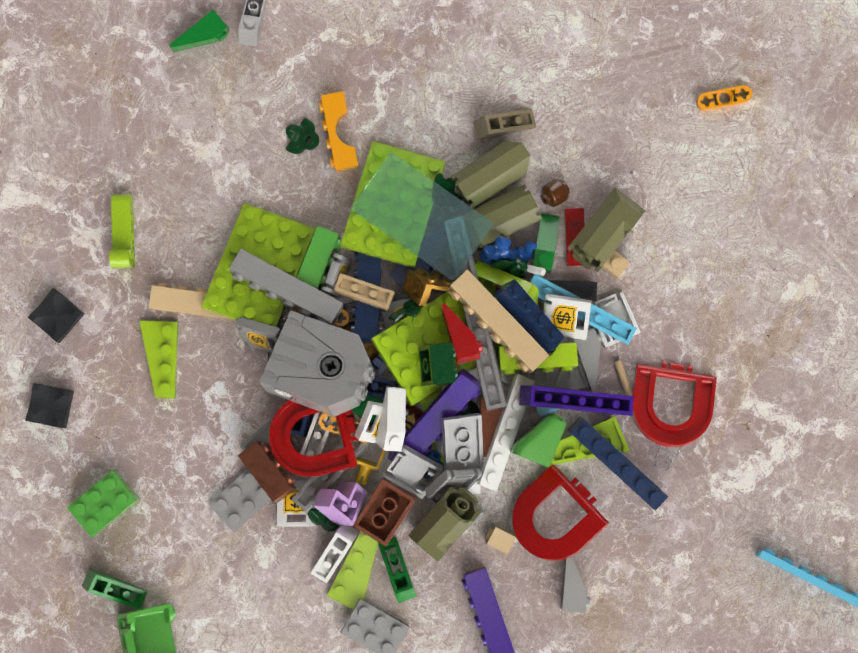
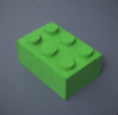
(319, 257)
(103, 503)

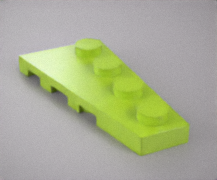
(161, 351)
(571, 449)
(355, 572)

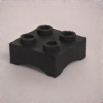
(56, 315)
(49, 405)

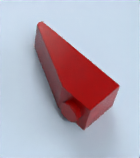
(461, 337)

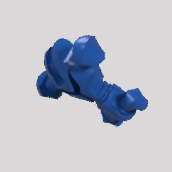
(502, 251)

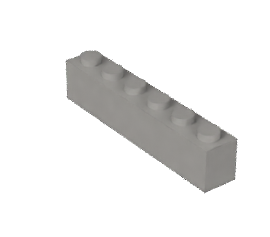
(285, 288)

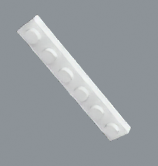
(504, 436)

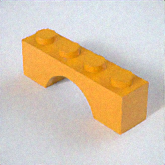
(335, 108)

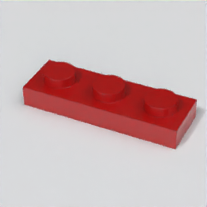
(573, 225)

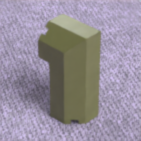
(492, 173)
(509, 214)
(605, 230)
(446, 522)

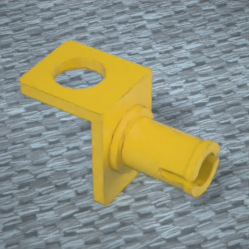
(366, 467)

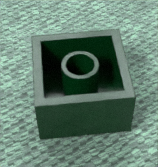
(437, 364)

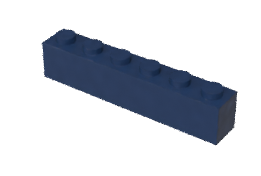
(366, 315)
(617, 463)

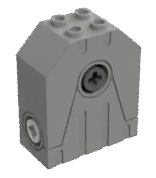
(318, 366)

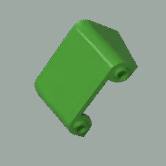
(540, 440)
(147, 629)

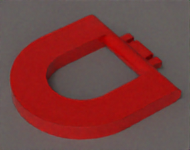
(651, 425)
(314, 465)
(571, 542)

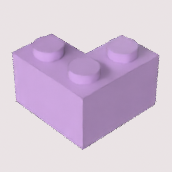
(341, 504)

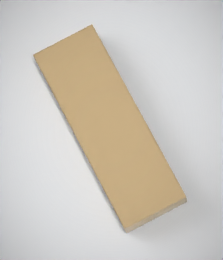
(364, 291)

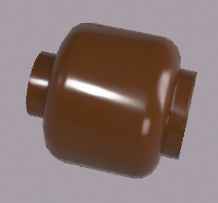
(554, 193)

